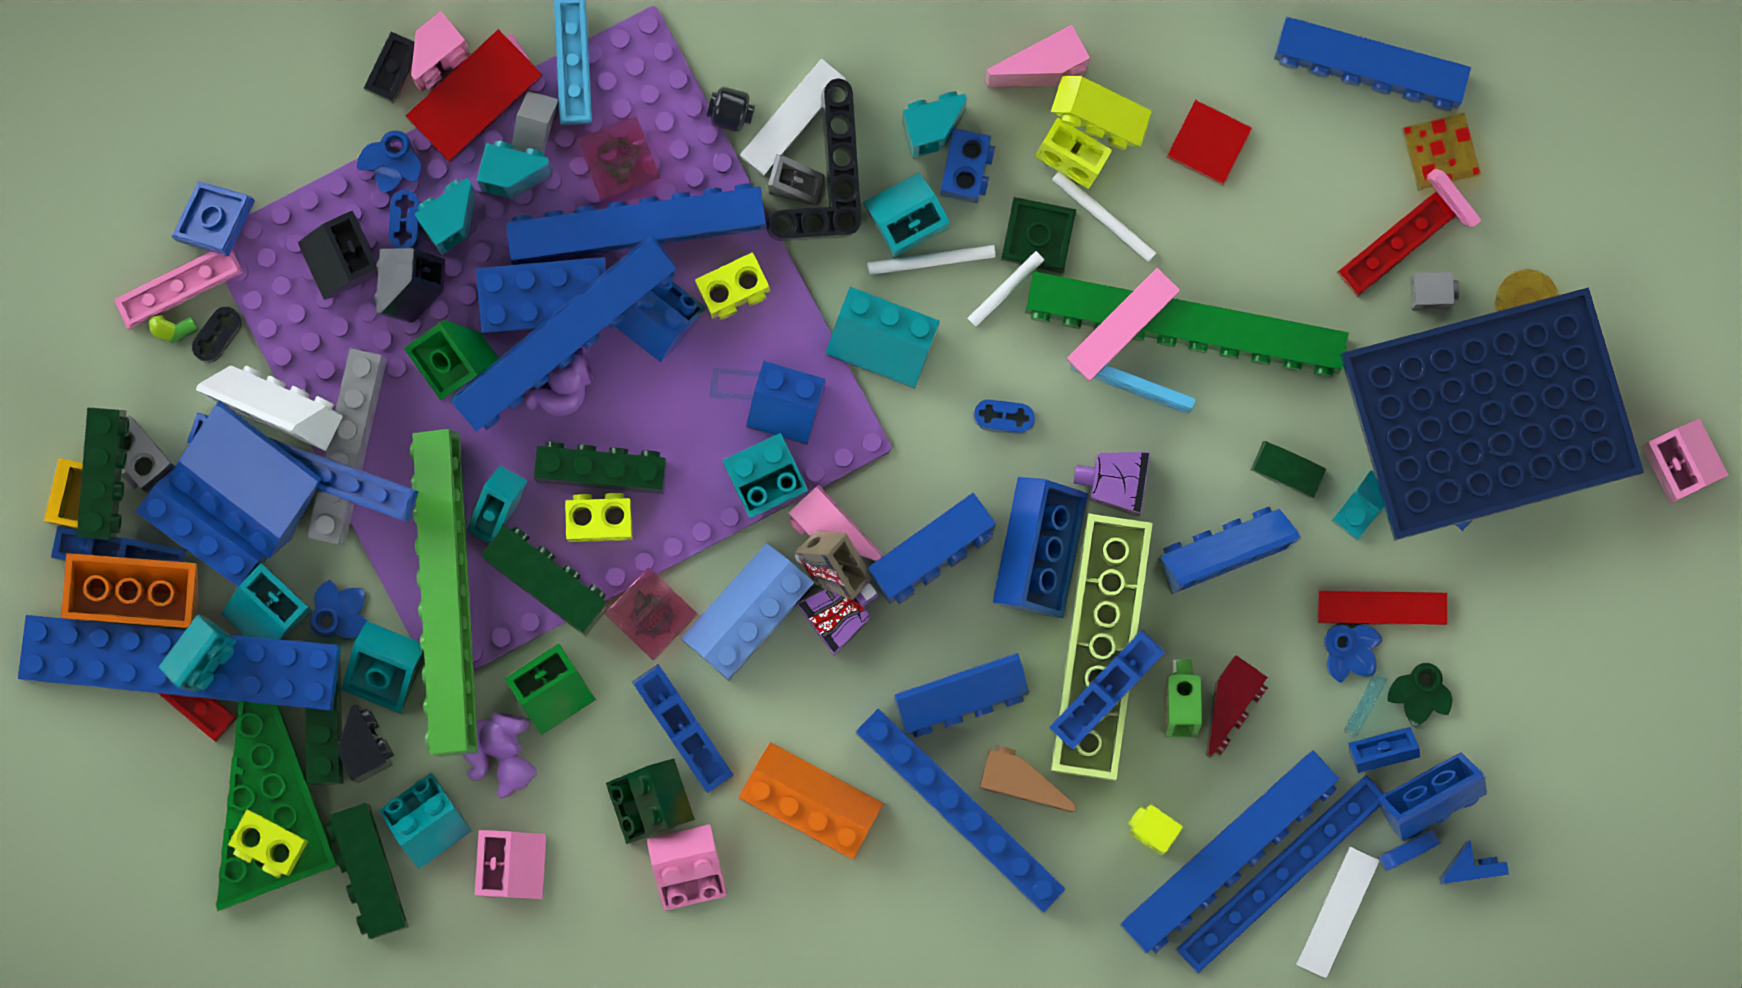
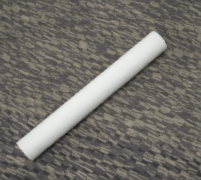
(1006, 288)

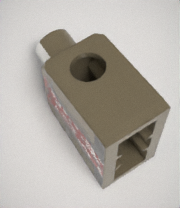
(833, 563)

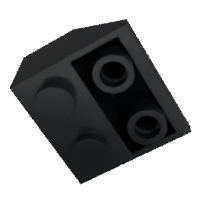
(339, 255)
(407, 282)
(360, 746)

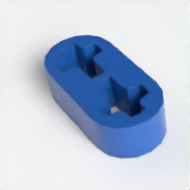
(396, 219)
(1004, 424)
(1409, 850)

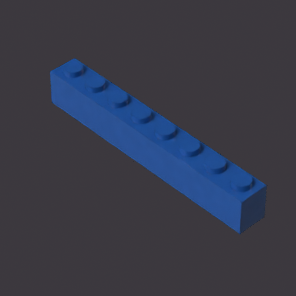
(628, 225)
(564, 333)
(960, 811)
(1229, 851)

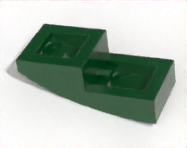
(1288, 469)

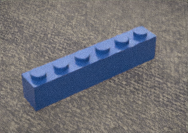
(1372, 63)

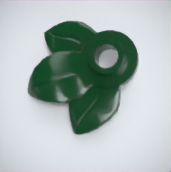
(1418, 698)

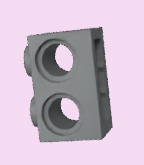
(144, 449)

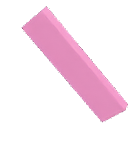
(176, 287)
(1123, 324)

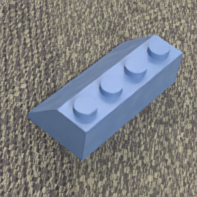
(748, 611)

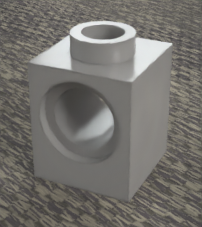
(1433, 290)

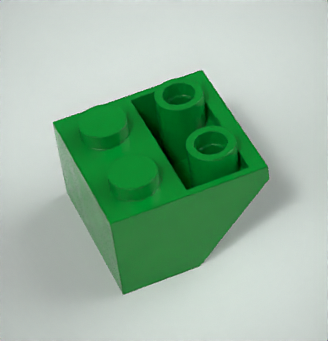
(550, 689)

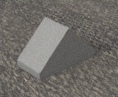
(534, 122)
(795, 180)

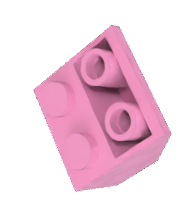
(436, 51)
(1685, 460)
(510, 864)
(686, 867)

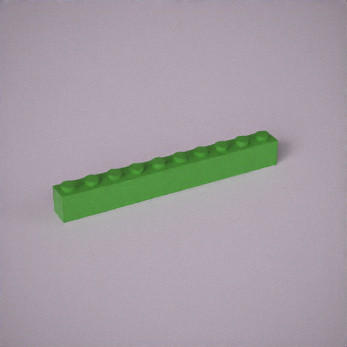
(444, 593)

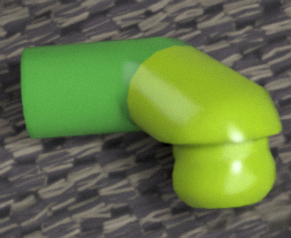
(169, 331)

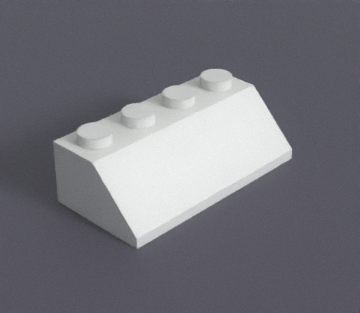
(273, 404)

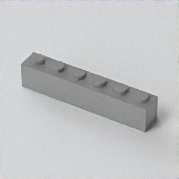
(350, 441)

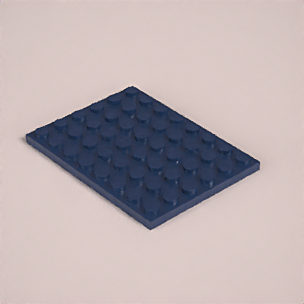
(1491, 414)

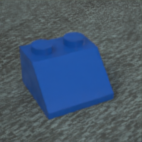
(785, 402)

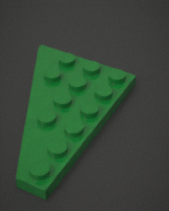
(272, 784)

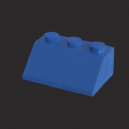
(1433, 796)

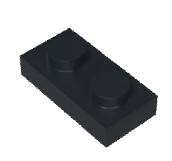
(391, 67)

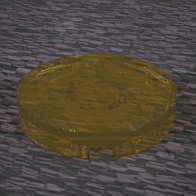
(1524, 288)

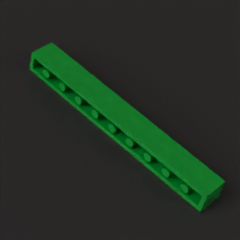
(1193, 325)

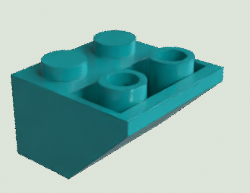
(932, 124)
(510, 171)
(907, 215)
(449, 216)
(765, 475)
(265, 606)
(197, 655)
(425, 820)

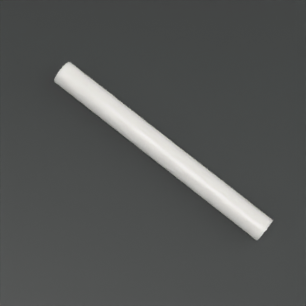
(1104, 216)
(932, 259)

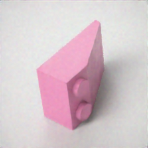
(1042, 62)

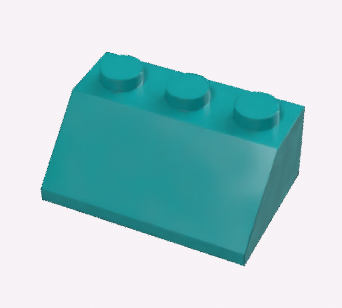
(882, 337)

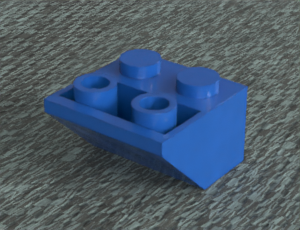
(662, 319)

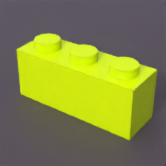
(1100, 112)

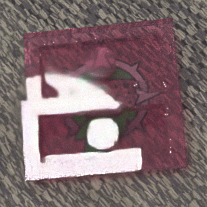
(618, 158)
(651, 614)

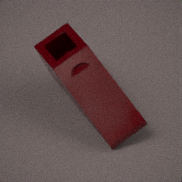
(1232, 694)

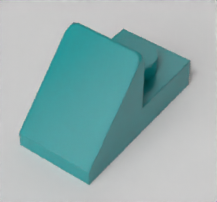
(1360, 507)

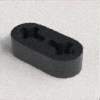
(222, 340)

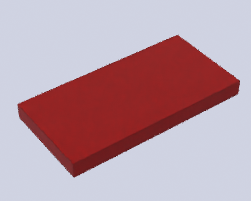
(474, 95)

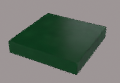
(1041, 229)

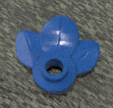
(389, 165)
(343, 609)
(1355, 654)

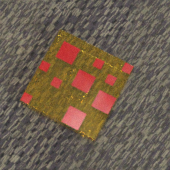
(1442, 146)

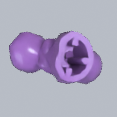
(566, 387)
(499, 739)

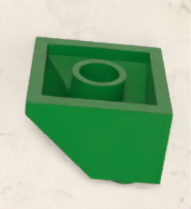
(450, 356)

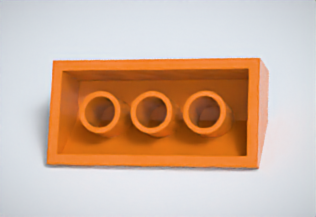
(130, 590)
(811, 800)

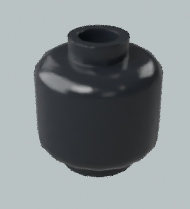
(730, 109)

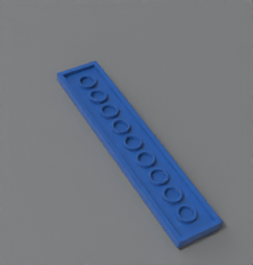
(131, 656)

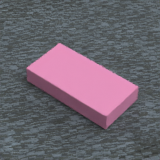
(1453, 198)

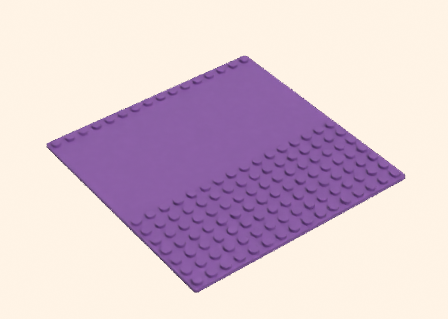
(633, 395)

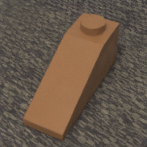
(1016, 778)

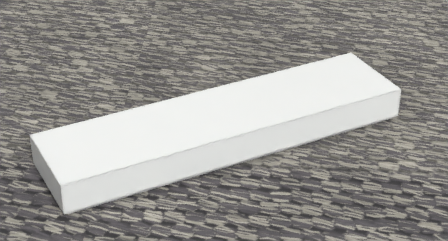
(790, 118)
(1337, 912)

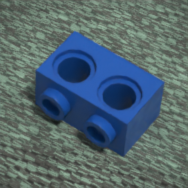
(959, 164)

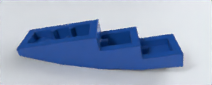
(68, 542)
(1107, 689)
(682, 728)

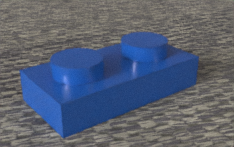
(1384, 750)

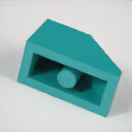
(496, 504)

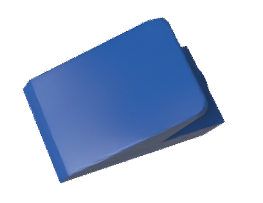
(1463, 867)

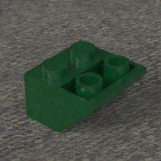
(650, 800)

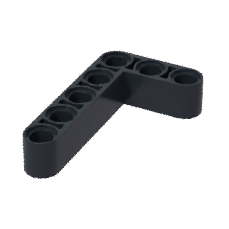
(835, 173)

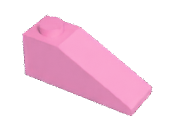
(821, 513)

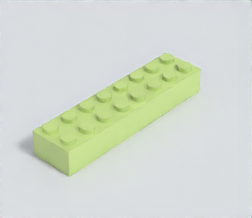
(1101, 627)

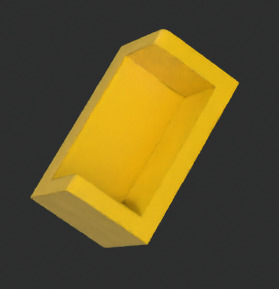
(65, 495)

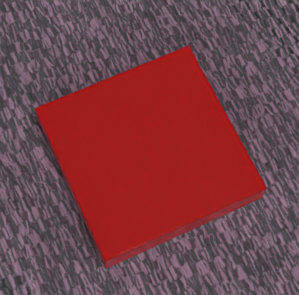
(1209, 142)

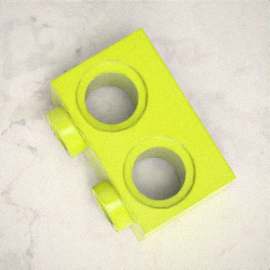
(1073, 153)
(728, 279)
(598, 528)
(1154, 828)
(271, 836)

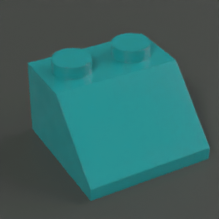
(382, 667)

